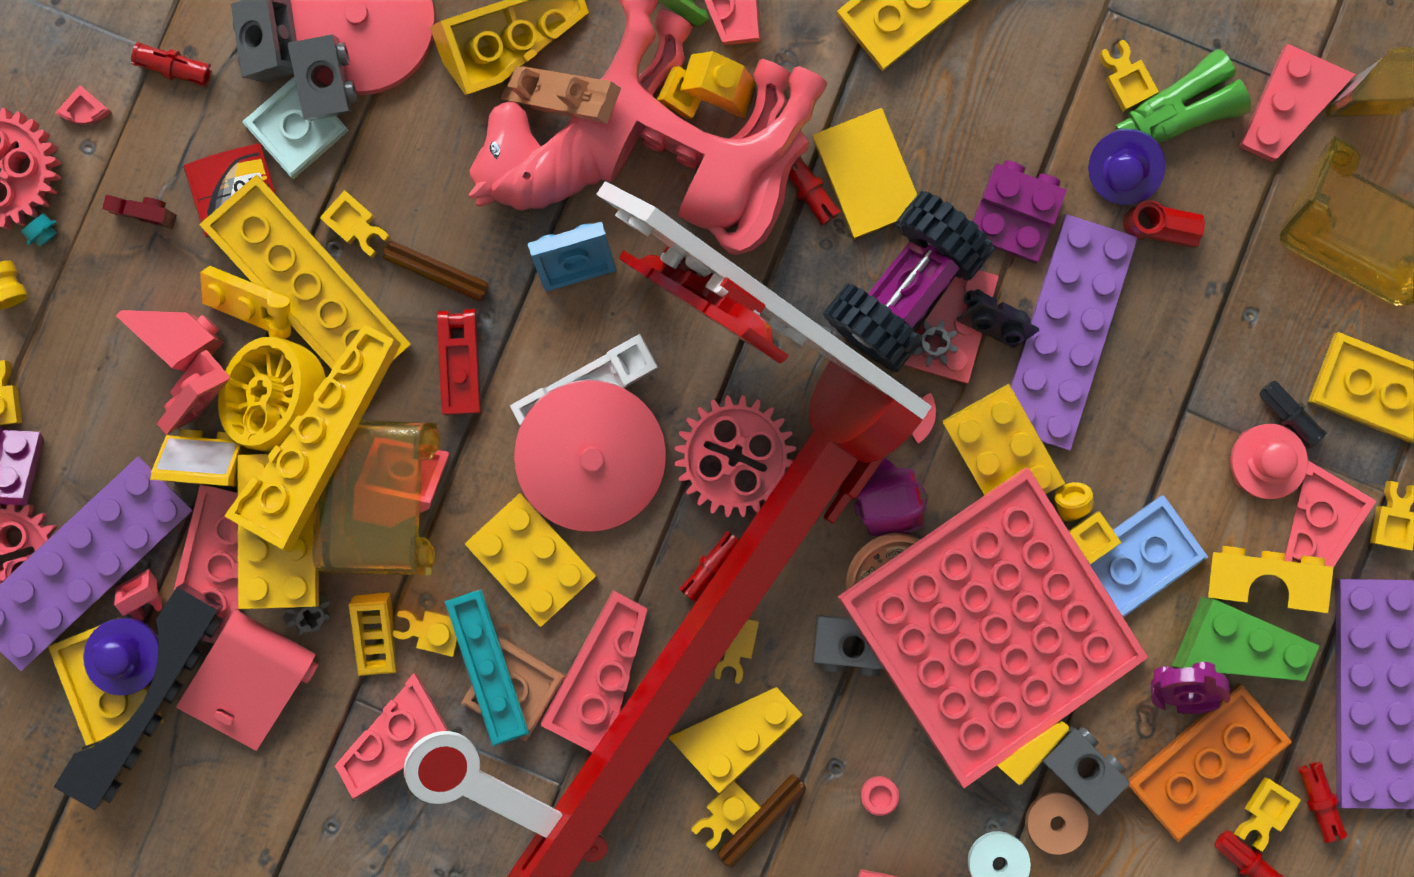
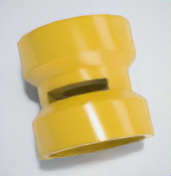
(11, 291)

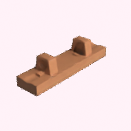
(562, 93)

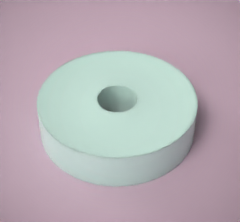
(998, 845)

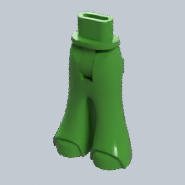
(1166, 116)

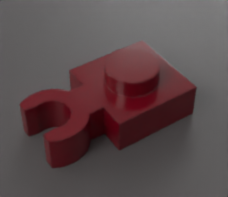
(147, 211)

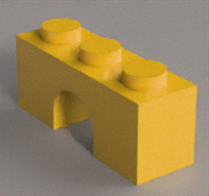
(1306, 581)

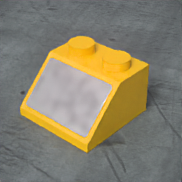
(198, 459)

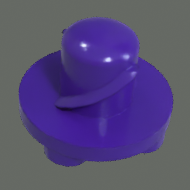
(1126, 166)
(121, 656)

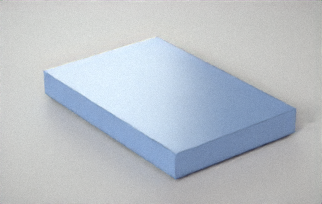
(1151, 555)

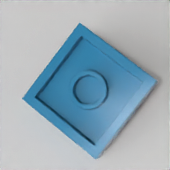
(572, 256)

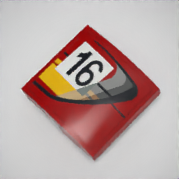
(223, 174)

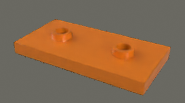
(1208, 763)

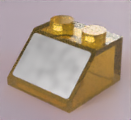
(1380, 88)

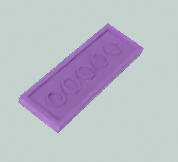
(1073, 324)
(85, 560)
(1374, 693)

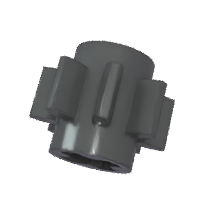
(945, 339)
(308, 618)

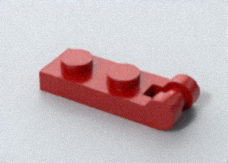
(459, 363)

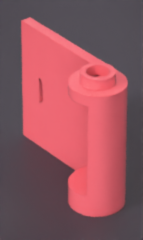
(247, 680)

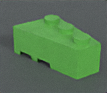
(1243, 644)

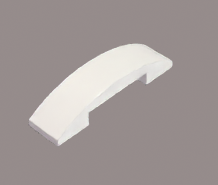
(619, 366)

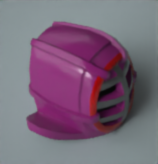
(892, 501)

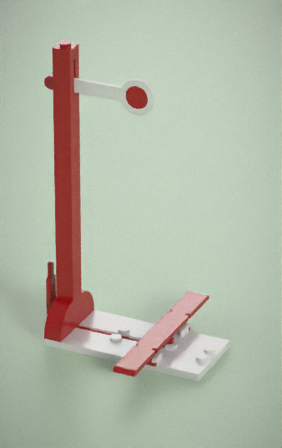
(856, 422)

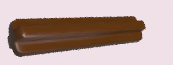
(435, 270)
(761, 821)

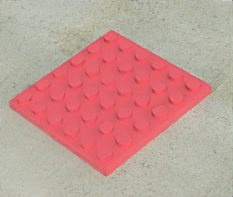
(993, 627)

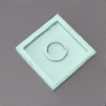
(288, 136)

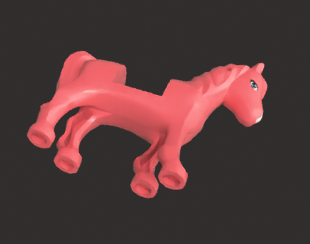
(737, 176)

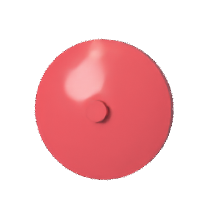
(383, 37)
(589, 455)

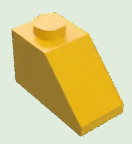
(719, 82)

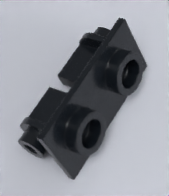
(1001, 323)

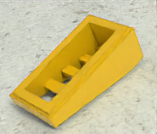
(368, 602)
(1028, 757)

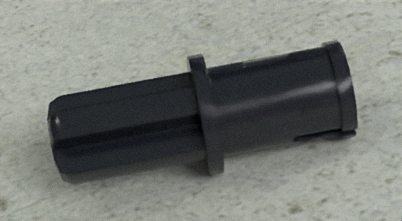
(1292, 414)

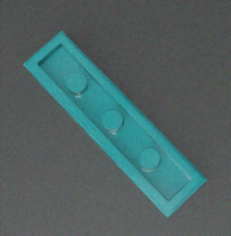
(487, 667)

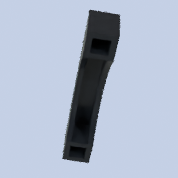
(181, 629)

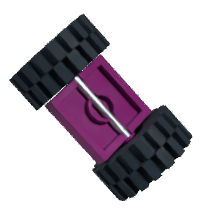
(938, 248)

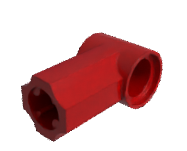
(1166, 224)

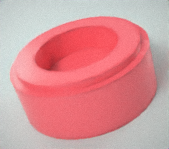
(879, 795)

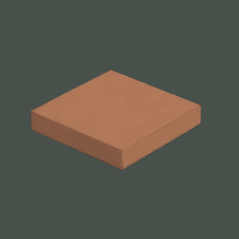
(533, 682)

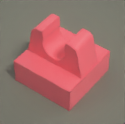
(136, 593)

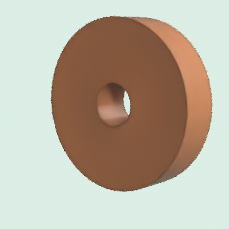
(1069, 835)

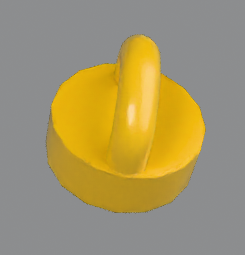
(1074, 501)

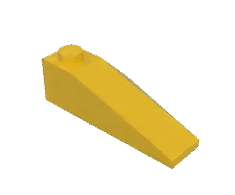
(491, 41)

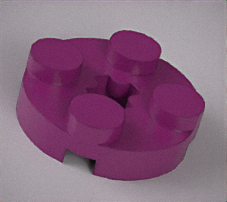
(1190, 689)

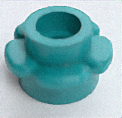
(39, 230)

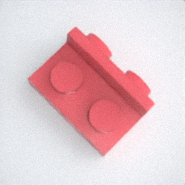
(193, 392)

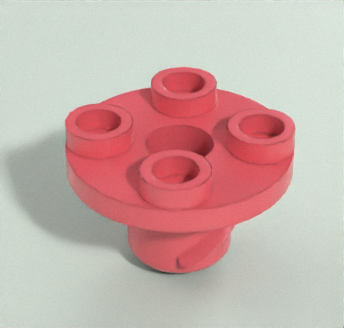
(1268, 461)

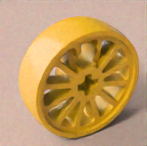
(263, 403)

